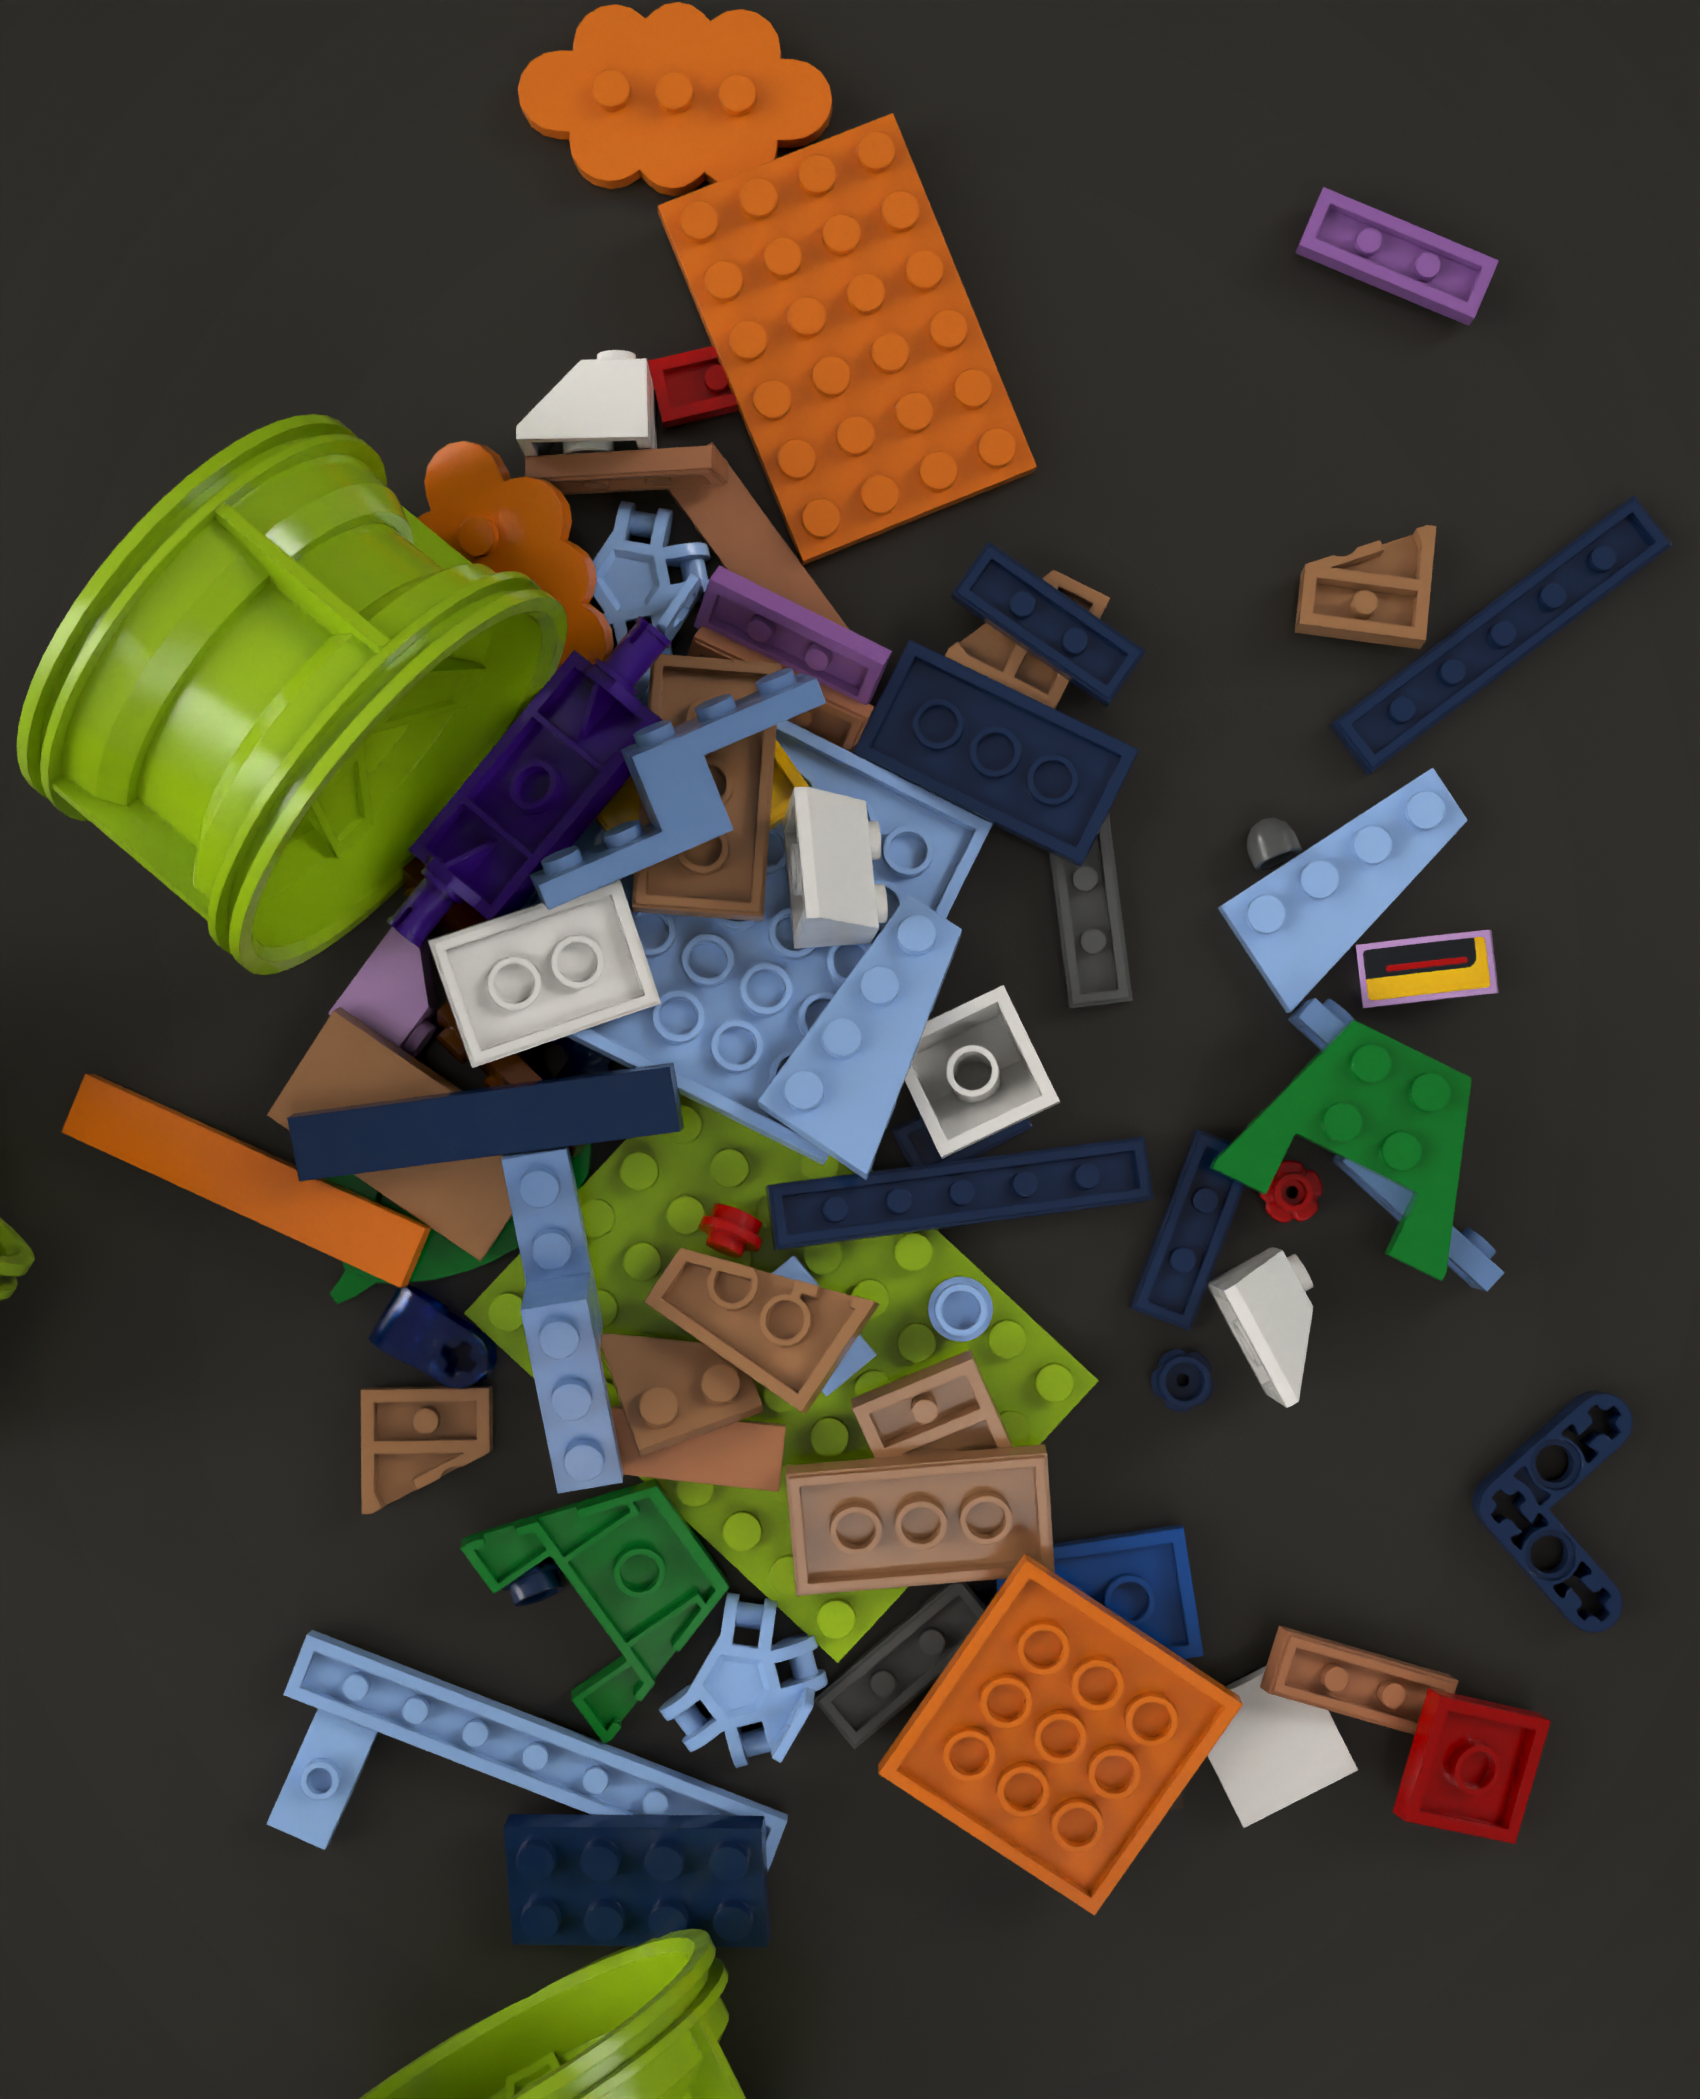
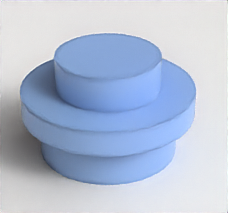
(960, 1308)

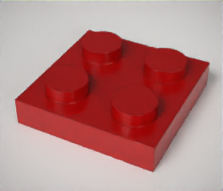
(1471, 1766)

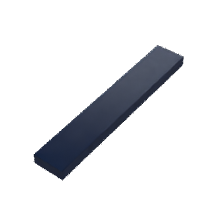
(1500, 635)
(486, 1122)
(958, 1193)

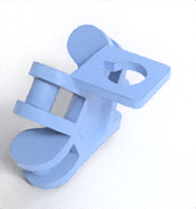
(636, 577)
(744, 1687)

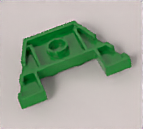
(1382, 1112)
(634, 1571)

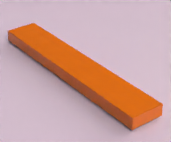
(246, 1180)

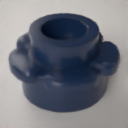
(1199, 1383)
(536, 1584)

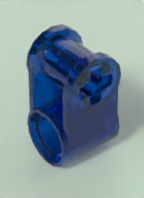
(423, 1334)

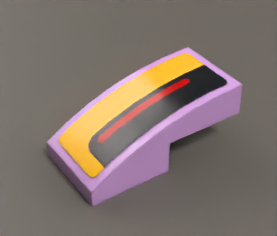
(1427, 968)

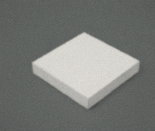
(1276, 1752)

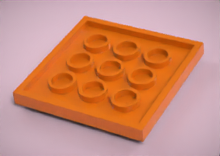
(1059, 1734)

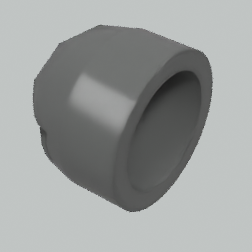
(1271, 843)

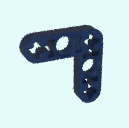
(1539, 1495)

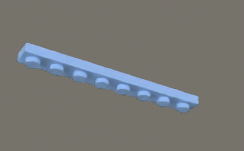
(504, 1739)

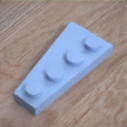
(1330, 894)
(857, 1053)

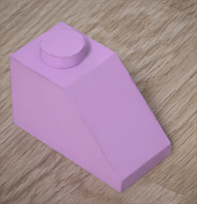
(395, 993)

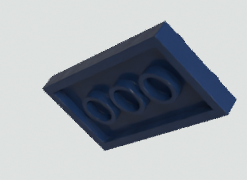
(996, 753)
(636, 1878)

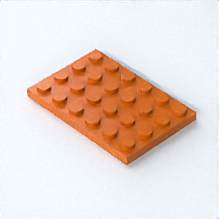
(847, 338)

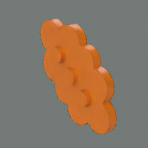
(673, 97)
(517, 528)

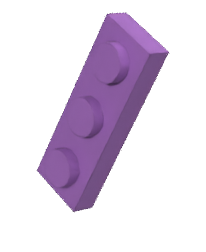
(1396, 256)
(792, 635)

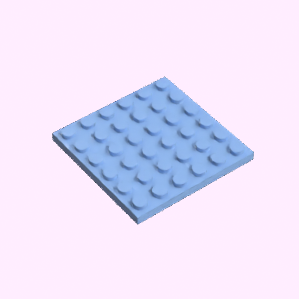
(737, 988)

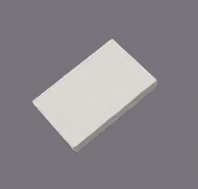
(544, 973)

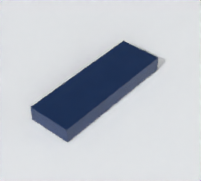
(1047, 624)
(1188, 1236)

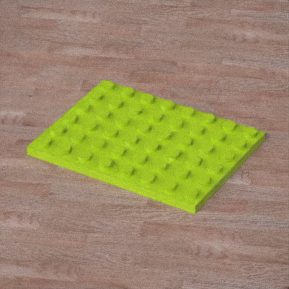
(651, 1205)

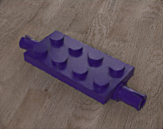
(534, 787)

